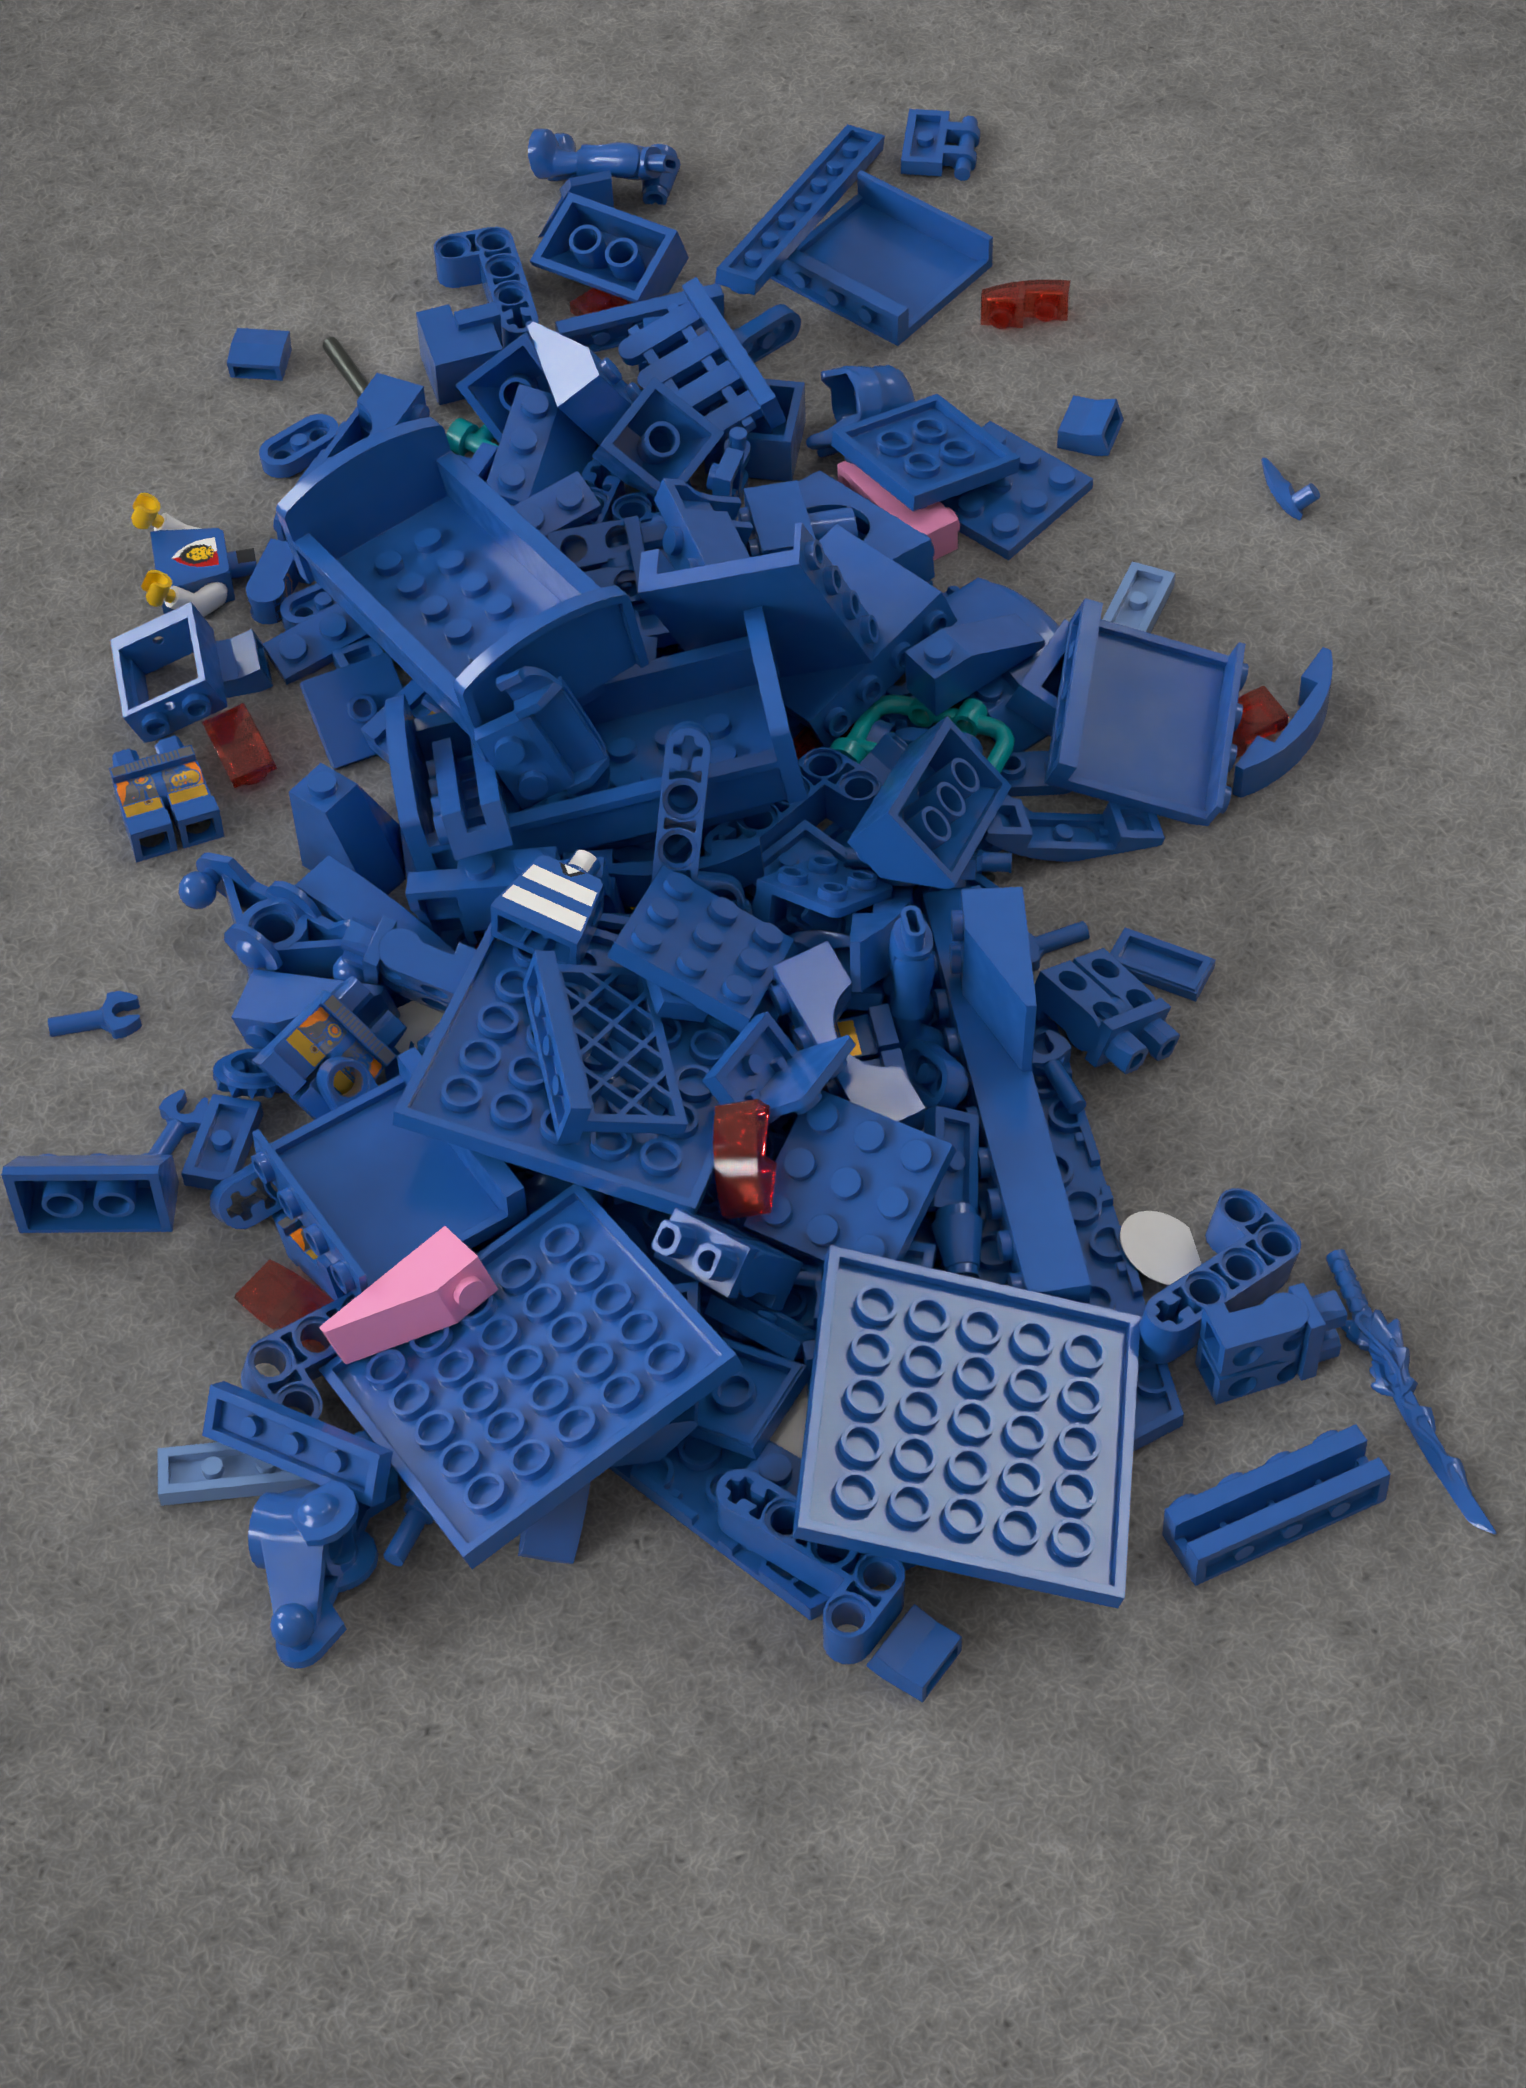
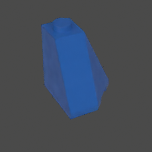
(346, 823)

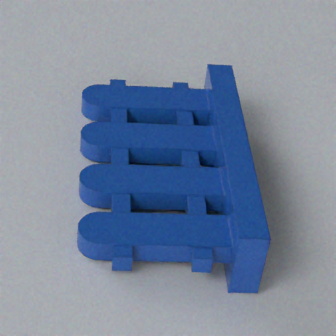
(699, 353)

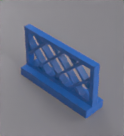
(562, 1060)

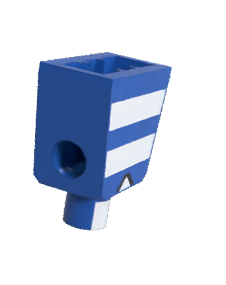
(552, 907)

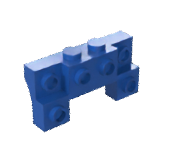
(700, 526)
(465, 894)

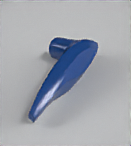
(1282, 490)
(808, 939)

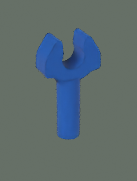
(1055, 940)
(104, 1018)
(1053, 1068)
(177, 1123)

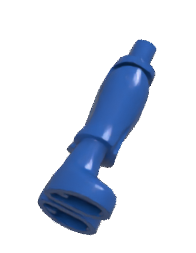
(556, 158)
(911, 979)

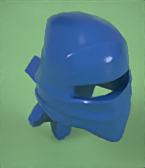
(875, 391)

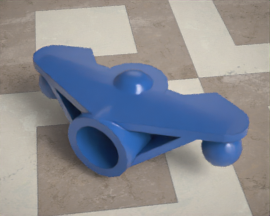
(279, 923)
(311, 1551)

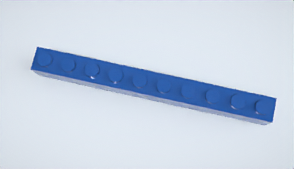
(1013, 1135)

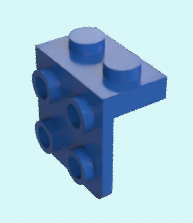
(819, 886)
(771, 1069)

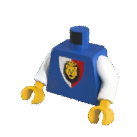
(188, 561)

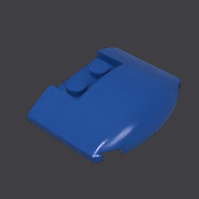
(989, 600)

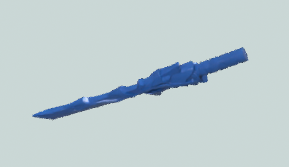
(1392, 1378)

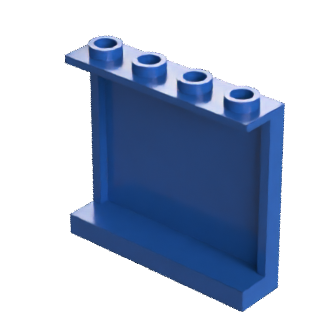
(887, 260)
(805, 601)
(905, 615)
(1145, 719)
(383, 1190)

